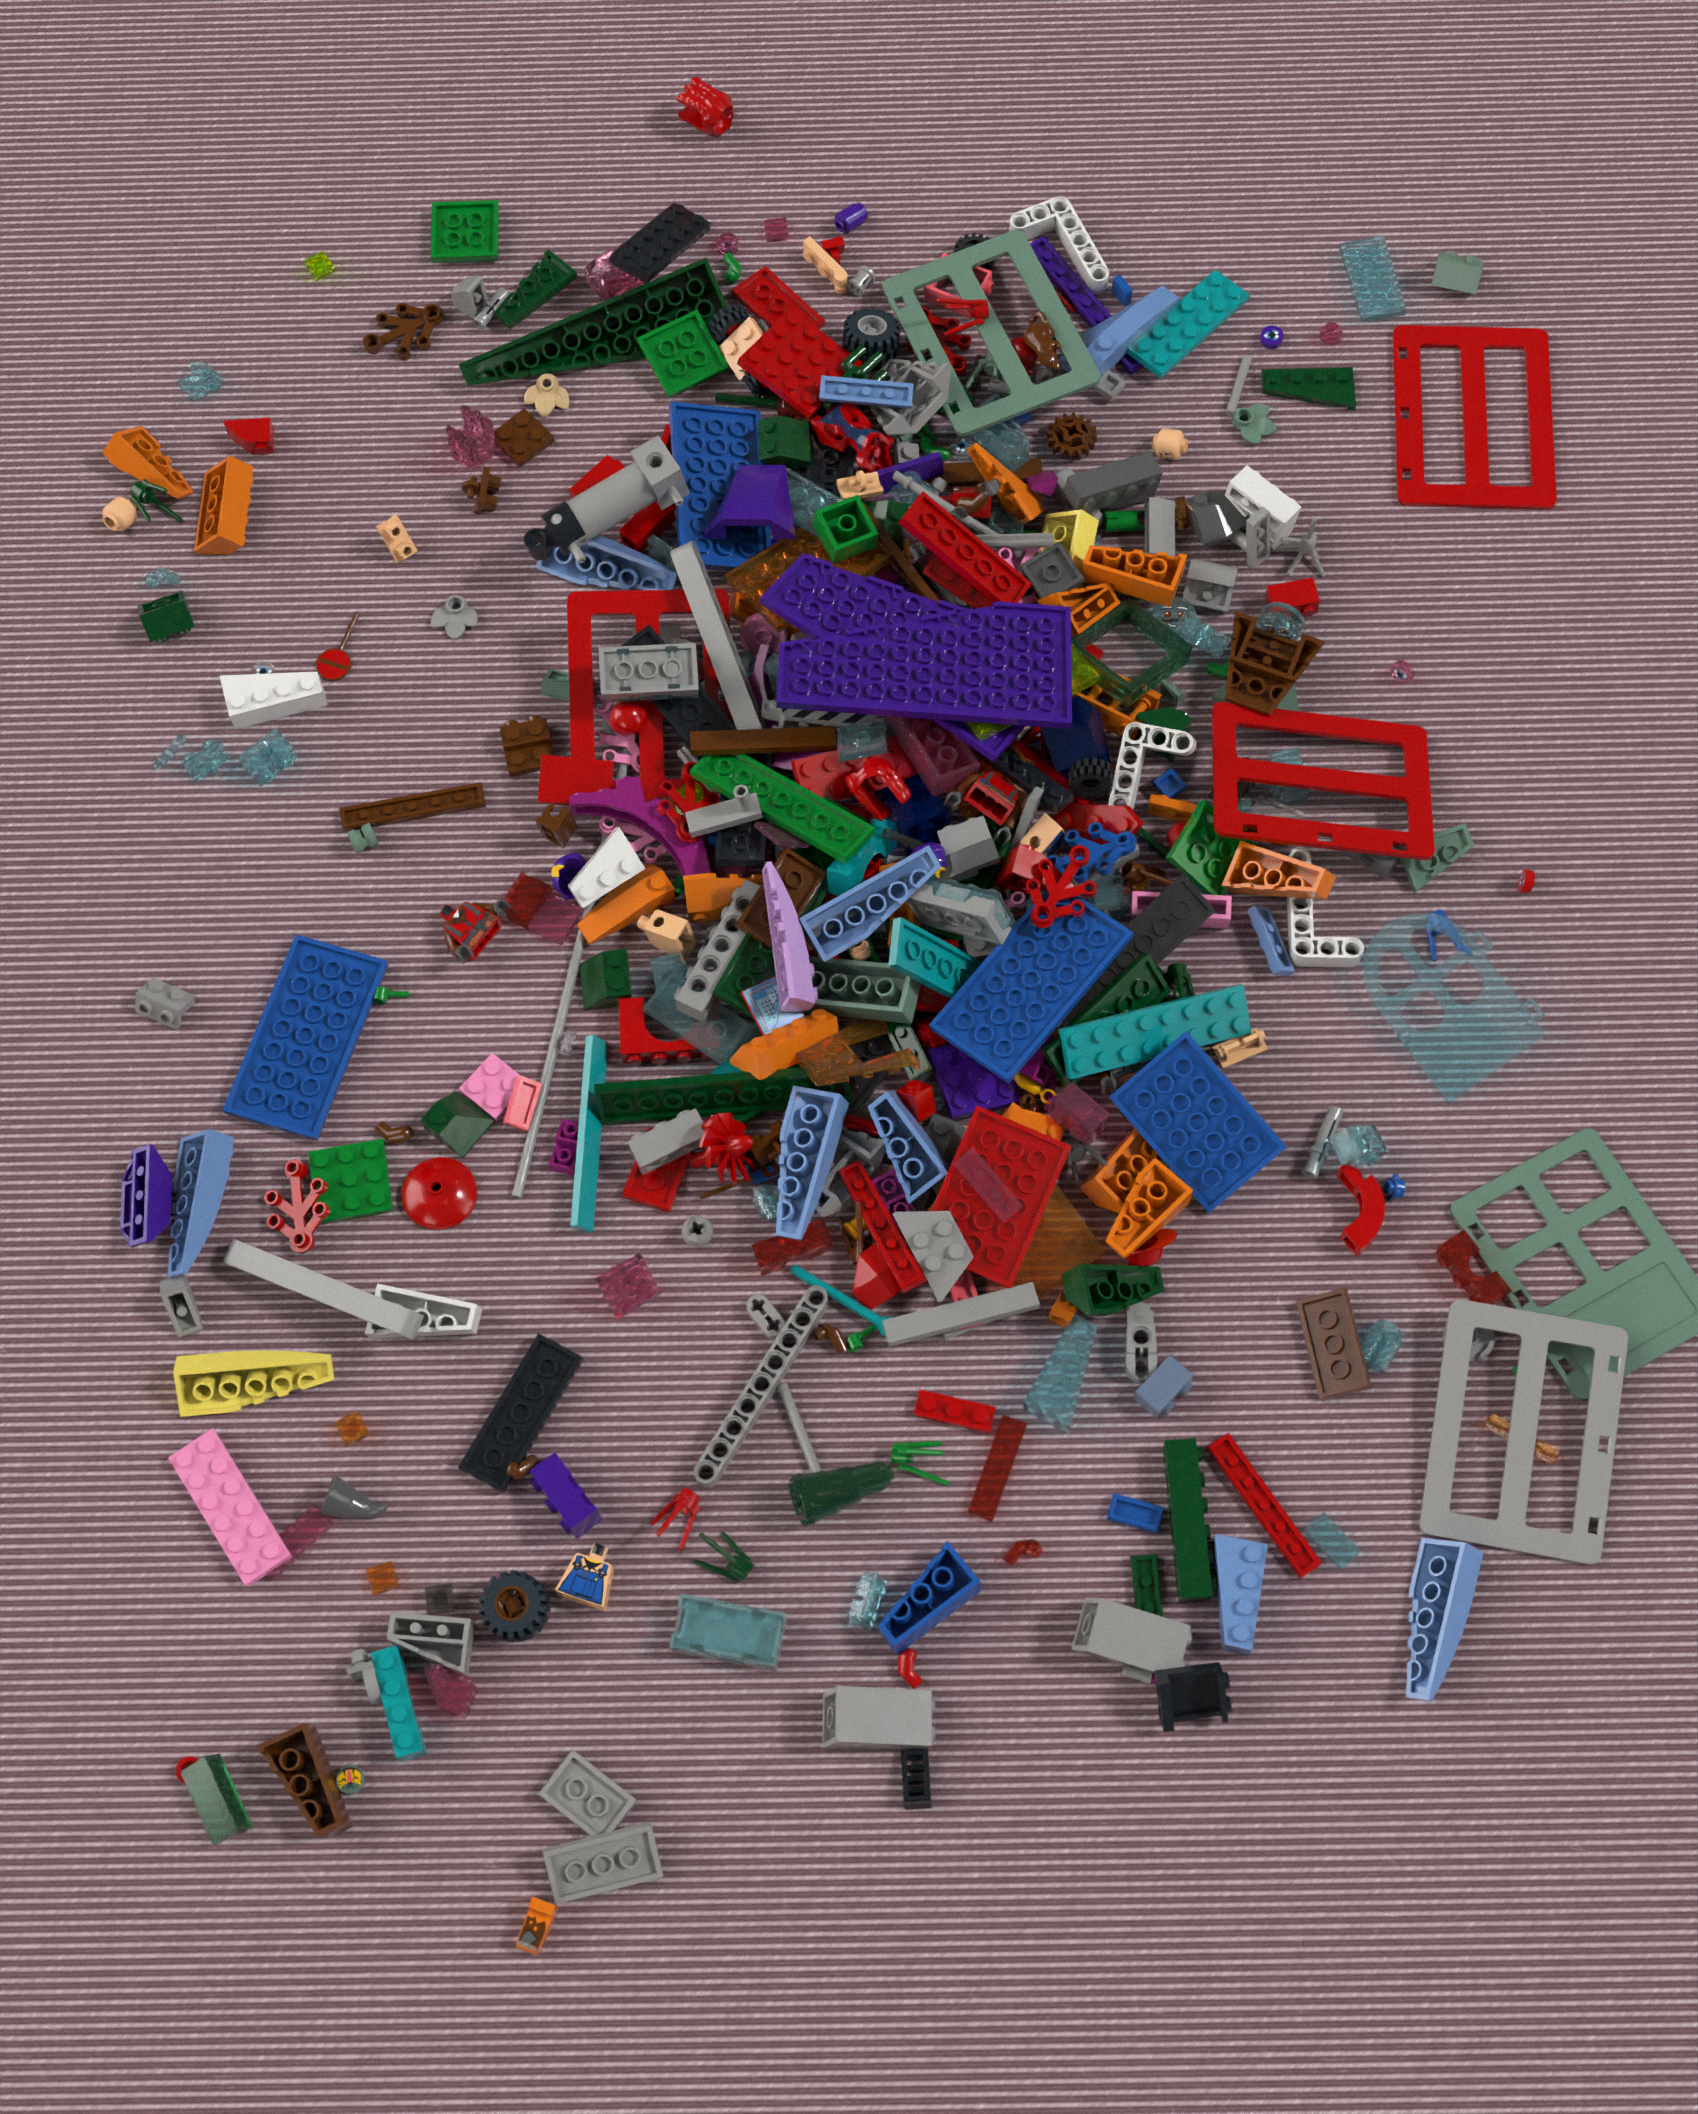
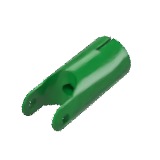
(1122, 521)

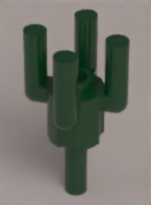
(859, 372)

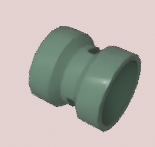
(358, 840)

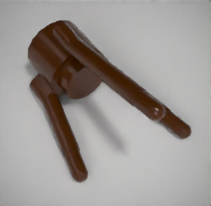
(1137, 873)
(859, 1246)

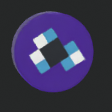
(1271, 337)

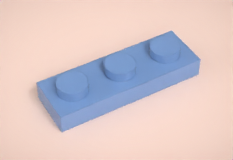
(1271, 940)

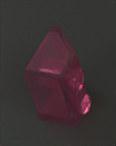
(1079, 1114)

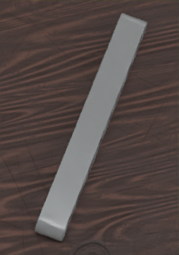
(717, 637)
(323, 1289)
(761, 1398)

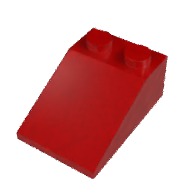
(1021, 866)

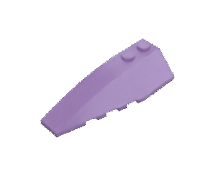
(789, 947)

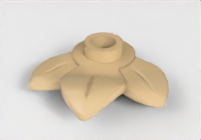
(547, 398)

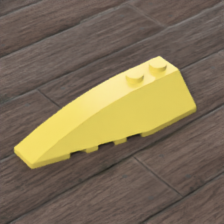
(1075, 532)
(238, 1378)

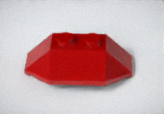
(873, 1278)

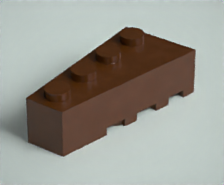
(308, 1777)

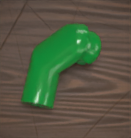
(1217, 669)

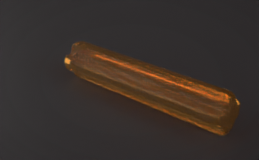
(1541, 1449)

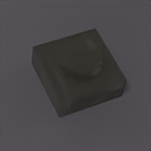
(440, 1599)

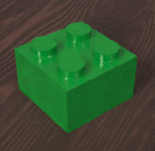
(845, 529)

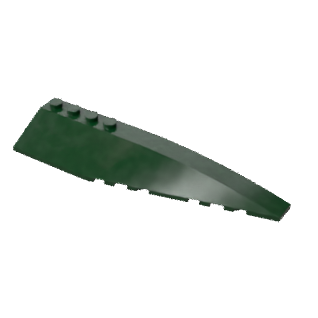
(604, 331)

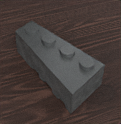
(1114, 483)

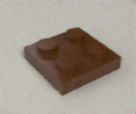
(522, 438)

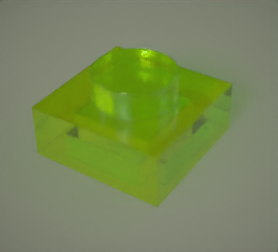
(319, 266)

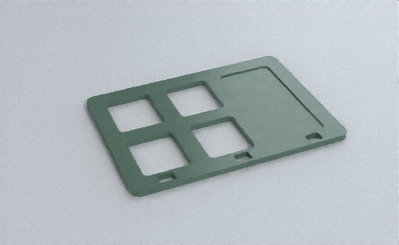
(1646, 1295)

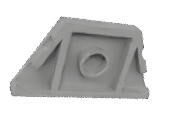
(936, 1247)

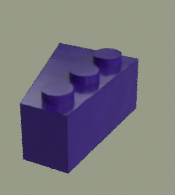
(564, 1496)

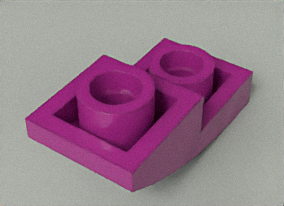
(564, 1153)
(892, 1193)

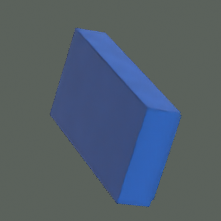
(1135, 1513)

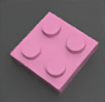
(491, 1086)

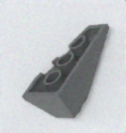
(1213, 517)

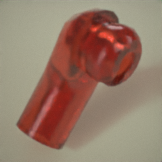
(1022, 1547)

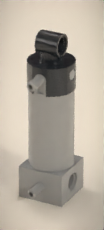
(649, 479)

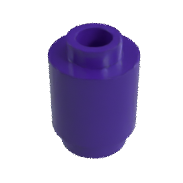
(850, 217)

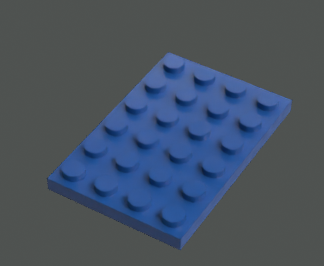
(1198, 1121)

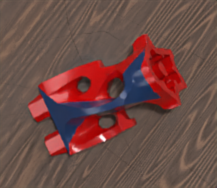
(840, 430)

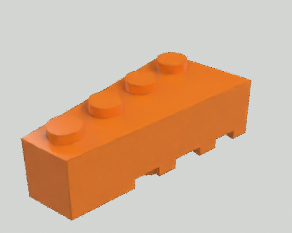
(1135, 573)
(1273, 874)

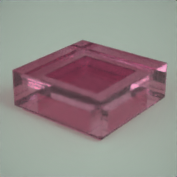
(776, 230)

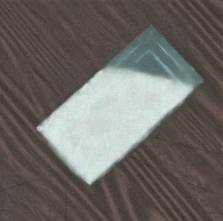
(1332, 1541)

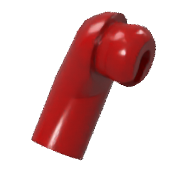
(905, 1668)

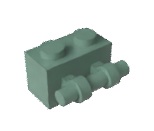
(1457, 272)

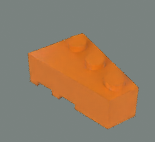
(1086, 604)

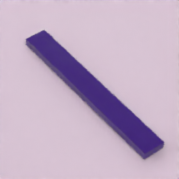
(1075, 292)

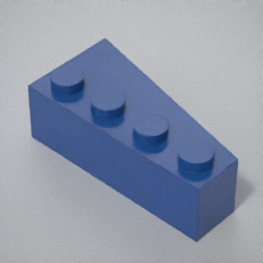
(930, 1600)

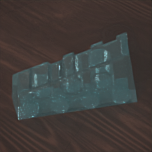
(1061, 1379)

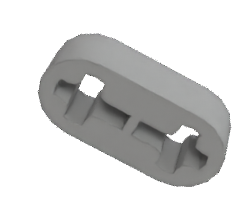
(761, 1320)

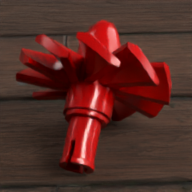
(724, 1147)

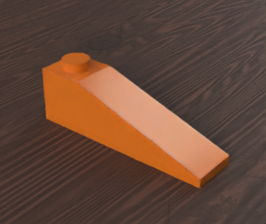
(1013, 493)
(709, 895)
(1112, 1183)
(1150, 1206)

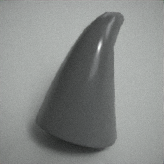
(347, 1502)

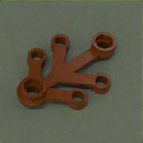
(406, 328)

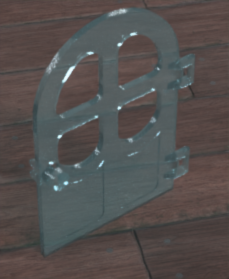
(1473, 1036)

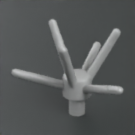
(1305, 545)

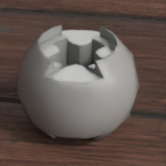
(688, 1233)

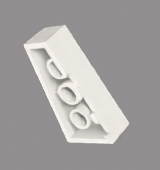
(270, 696)
(440, 1314)

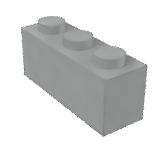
(667, 1141)

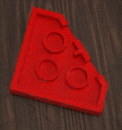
(1111, 817)

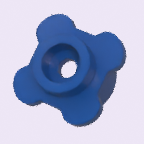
(1394, 1187)

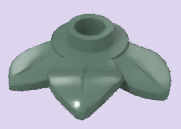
(1256, 423)

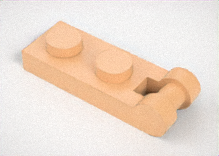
(825, 264)

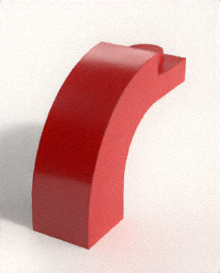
(1371, 1204)

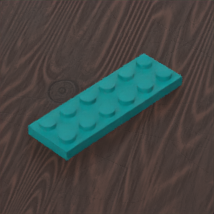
(1188, 324)
(929, 958)

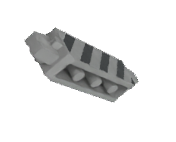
(808, 718)

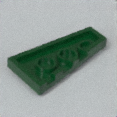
(541, 285)
(1323, 385)

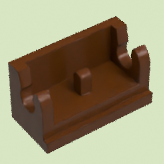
(557, 828)

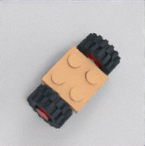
(736, 334)

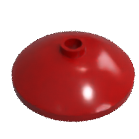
(443, 1207)

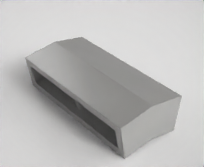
(1159, 526)

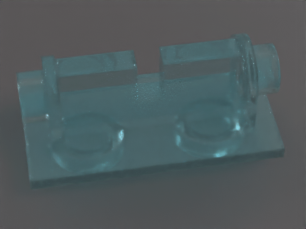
(872, 1589)

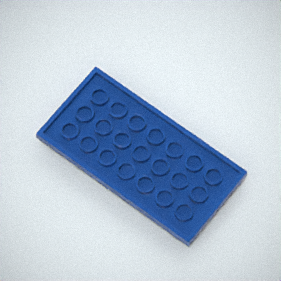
(709, 449)
(1029, 987)
(305, 1037)

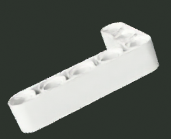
(1060, 216)
(1139, 747)
(1312, 944)

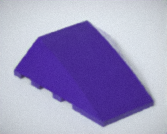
(755, 498)

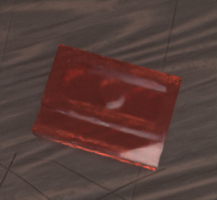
(525, 899)

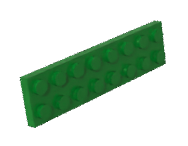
(787, 804)

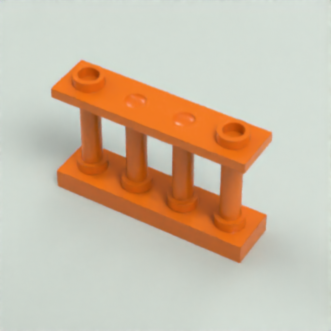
(1114, 720)

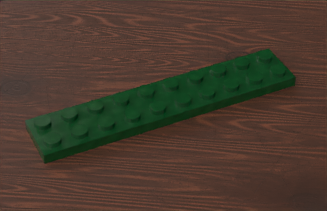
(755, 961)
(707, 1093)

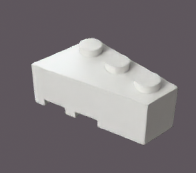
(1251, 492)
(606, 869)

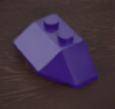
(145, 1197)

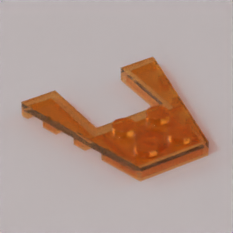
(835, 1062)

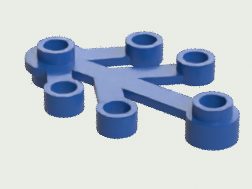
(1118, 845)

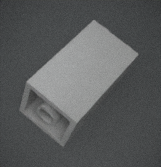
(1130, 1636)
(877, 1718)

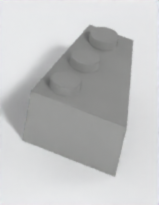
(434, 1638)

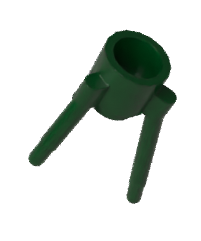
(143, 493)
(1178, 976)
(738, 1564)

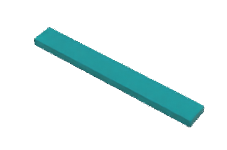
(588, 1136)

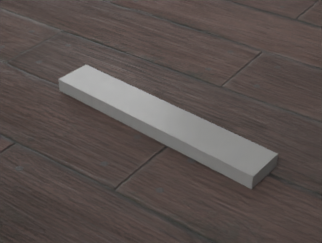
(961, 1314)

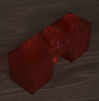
(776, 1251)
(1455, 1256)

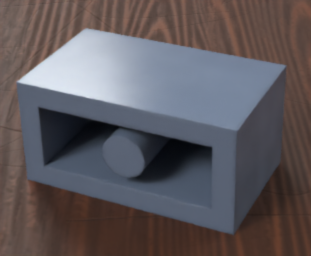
(1164, 1387)

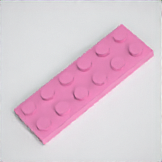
(230, 1507)

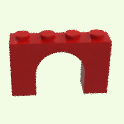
(644, 523)
(640, 1046)

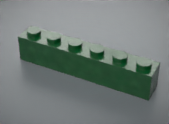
(1187, 1520)

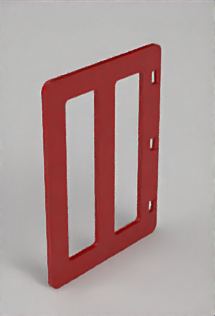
(1477, 490)
(646, 608)
(1412, 788)

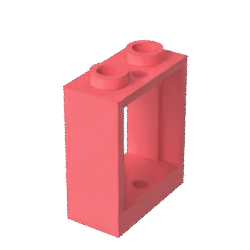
(933, 292)

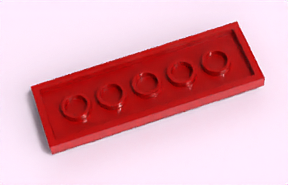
(963, 551)
(826, 775)

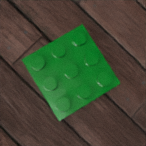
(465, 231)
(682, 354)
(1202, 852)
(355, 1180)

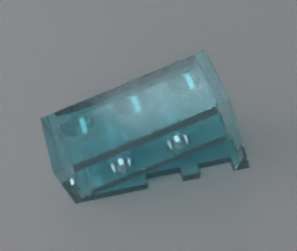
(1003, 441)

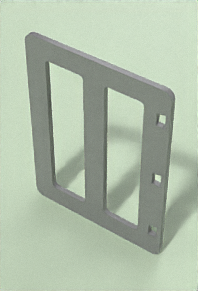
(1602, 1416)

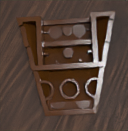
(1264, 664)

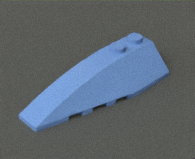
(1113, 336)
(611, 566)
(866, 906)
(807, 1151)
(199, 1188)
(1441, 1603)

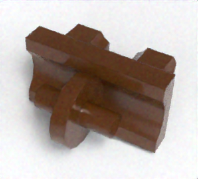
(486, 482)
(768, 1147)

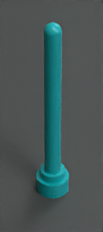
(841, 1298)

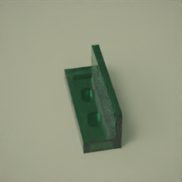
(216, 1798)

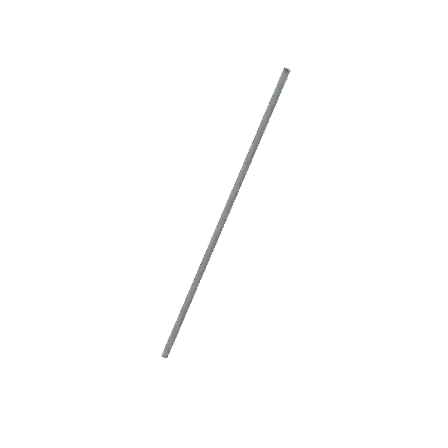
(556, 1035)

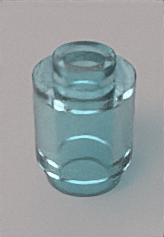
(765, 1201)

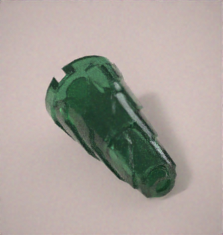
(828, 1491)

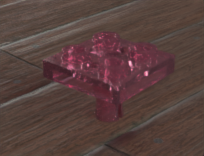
(626, 1283)

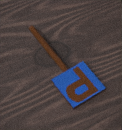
(759, 1175)

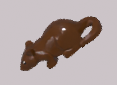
(1039, 339)

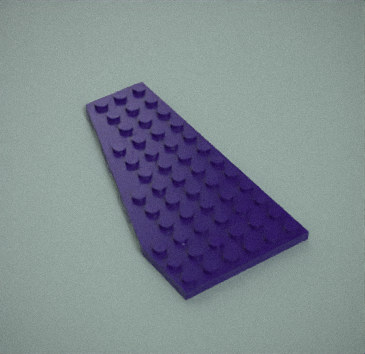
(832, 600)
(967, 666)

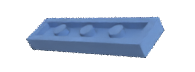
(866, 392)

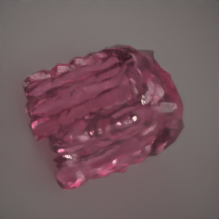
(608, 279)
(463, 441)

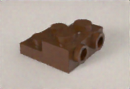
(525, 744)

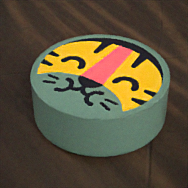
(350, 1780)

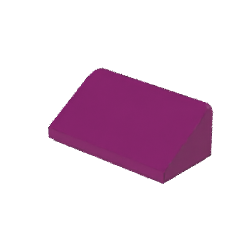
(1043, 482)

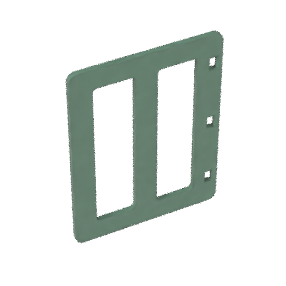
(1024, 394)

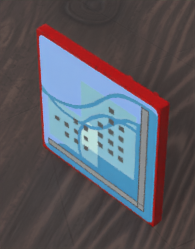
(765, 1006)

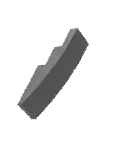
(966, 862)

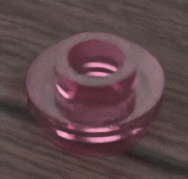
(1333, 329)

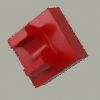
(834, 247)

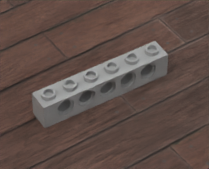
(699, 1003)

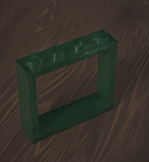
(1110, 681)

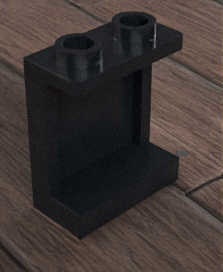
(1192, 1693)

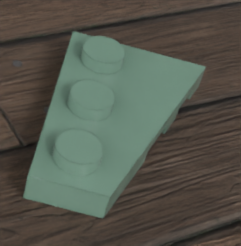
(1449, 846)

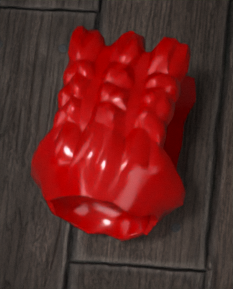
(706, 108)
(858, 785)

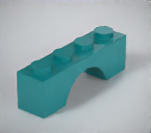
(846, 876)
(397, 1703)

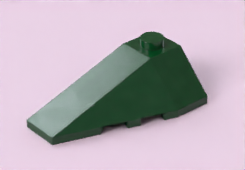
(1110, 1288)

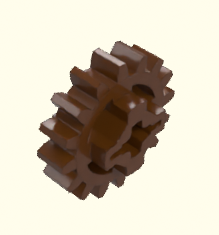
(1071, 438)

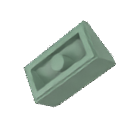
(556, 684)

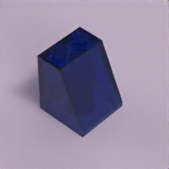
(1082, 741)
(918, 816)

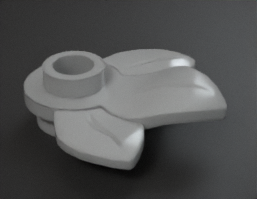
(454, 620)

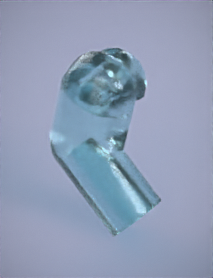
(161, 575)

